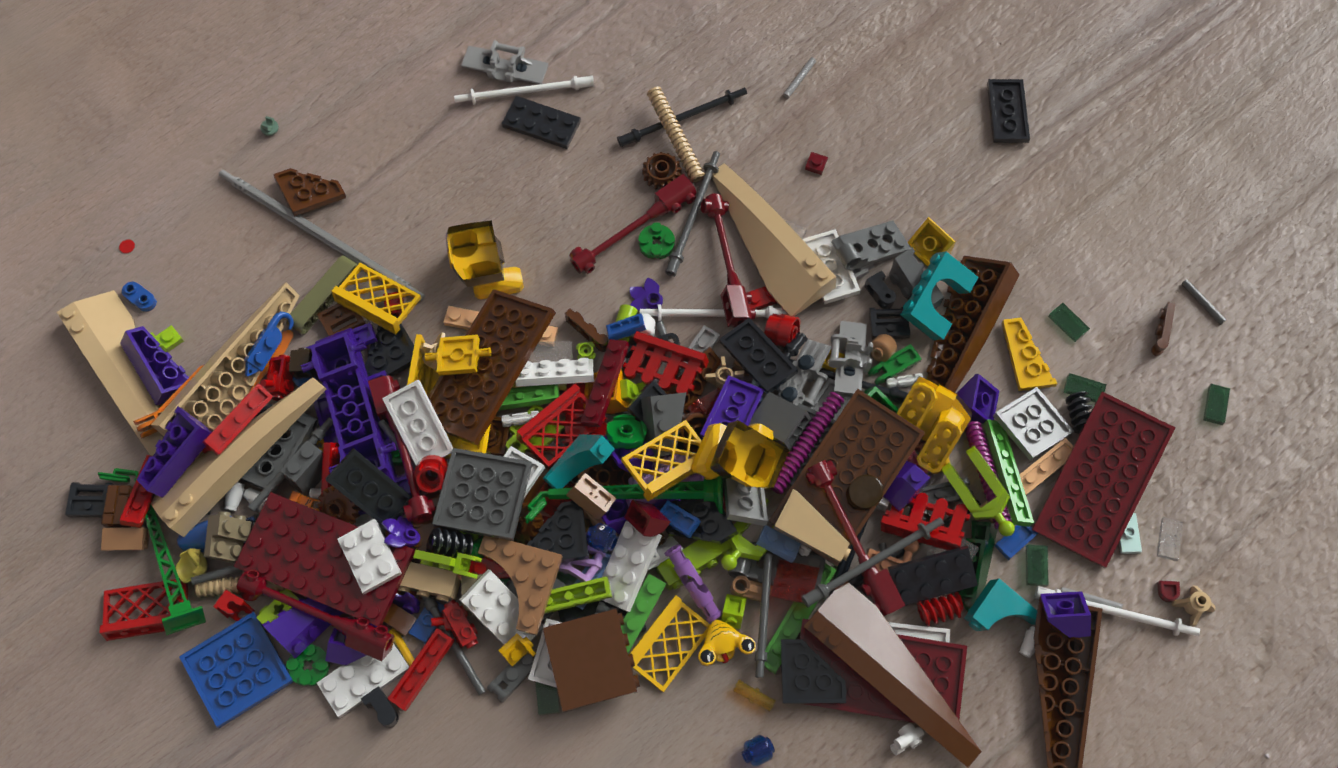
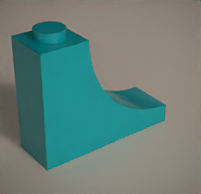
(581, 454)
(996, 602)

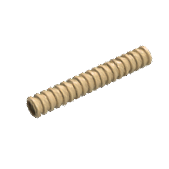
(675, 134)
(218, 587)

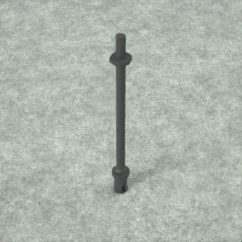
(677, 257)
(822, 591)

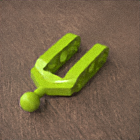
(992, 509)
(742, 547)

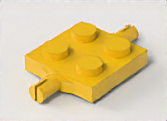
(458, 355)

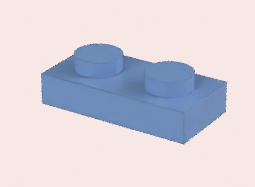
(778, 543)

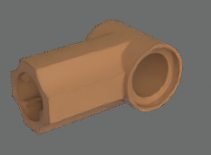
(752, 590)

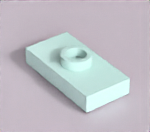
(1130, 539)

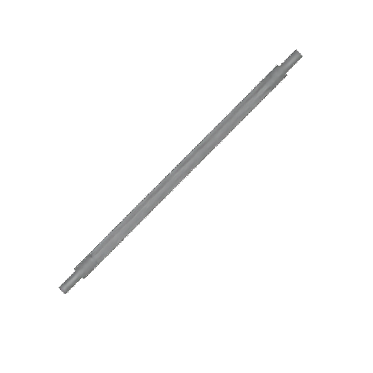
(312, 229)

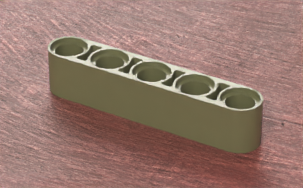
(320, 295)

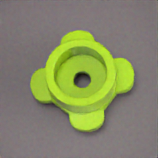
(581, 347)

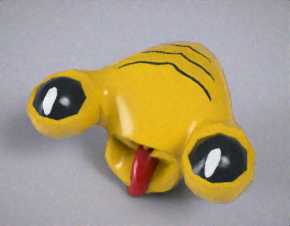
(721, 643)

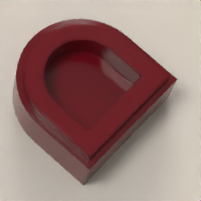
(1168, 590)

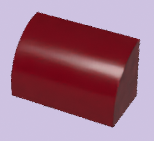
(646, 518)

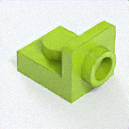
(168, 339)
(630, 390)
(734, 610)

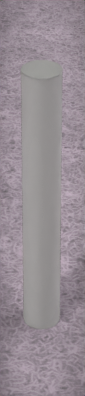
(799, 78)
(1096, 599)

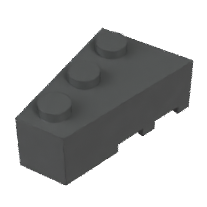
(907, 274)
(661, 415)

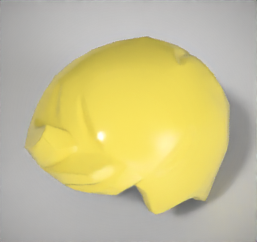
(191, 564)

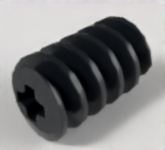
(1078, 409)
(450, 542)

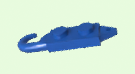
(266, 344)

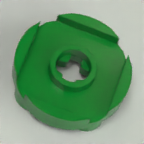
(660, 232)
(619, 439)
(308, 677)

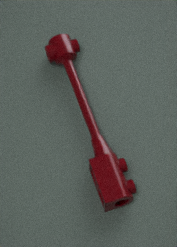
(666, 200)
(734, 298)
(419, 507)
(876, 583)
(359, 633)

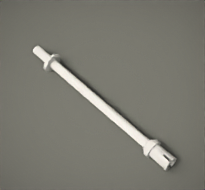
(575, 83)
(705, 312)
(1176, 626)

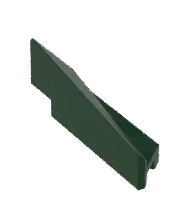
(984, 537)

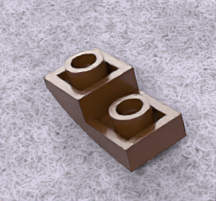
(399, 619)

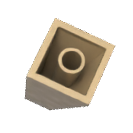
(807, 526)

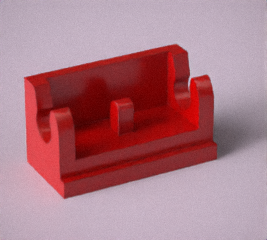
(231, 605)

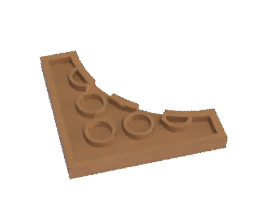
(532, 574)

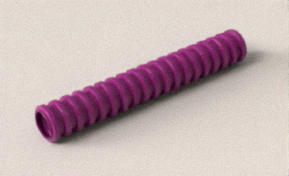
(976, 438)
(808, 440)

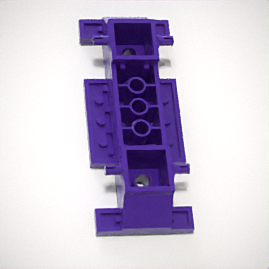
(350, 400)

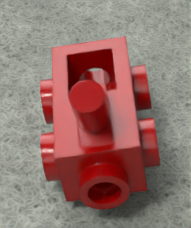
(279, 379)
(455, 620)

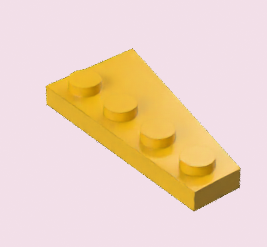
(1025, 357)

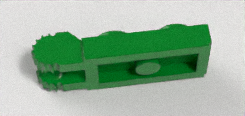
(896, 364)

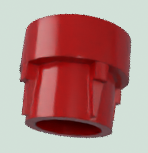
(782, 328)
(424, 481)

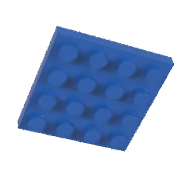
(236, 669)

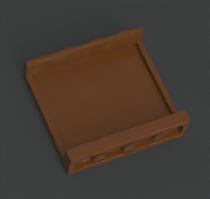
(590, 659)

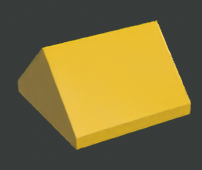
(930, 240)

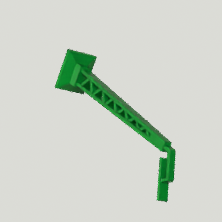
(711, 491)
(182, 614)

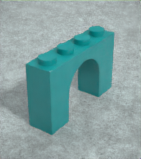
(919, 307)

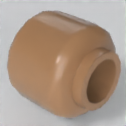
(883, 347)

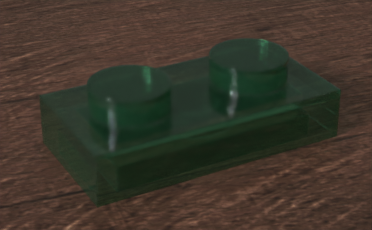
(1037, 565)

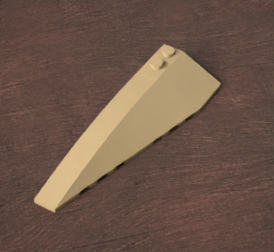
(783, 259)
(98, 329)
(222, 379)
(214, 475)

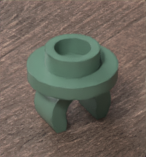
(269, 126)

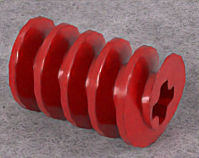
(940, 608)

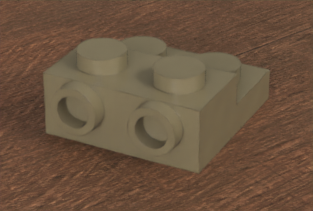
(226, 536)

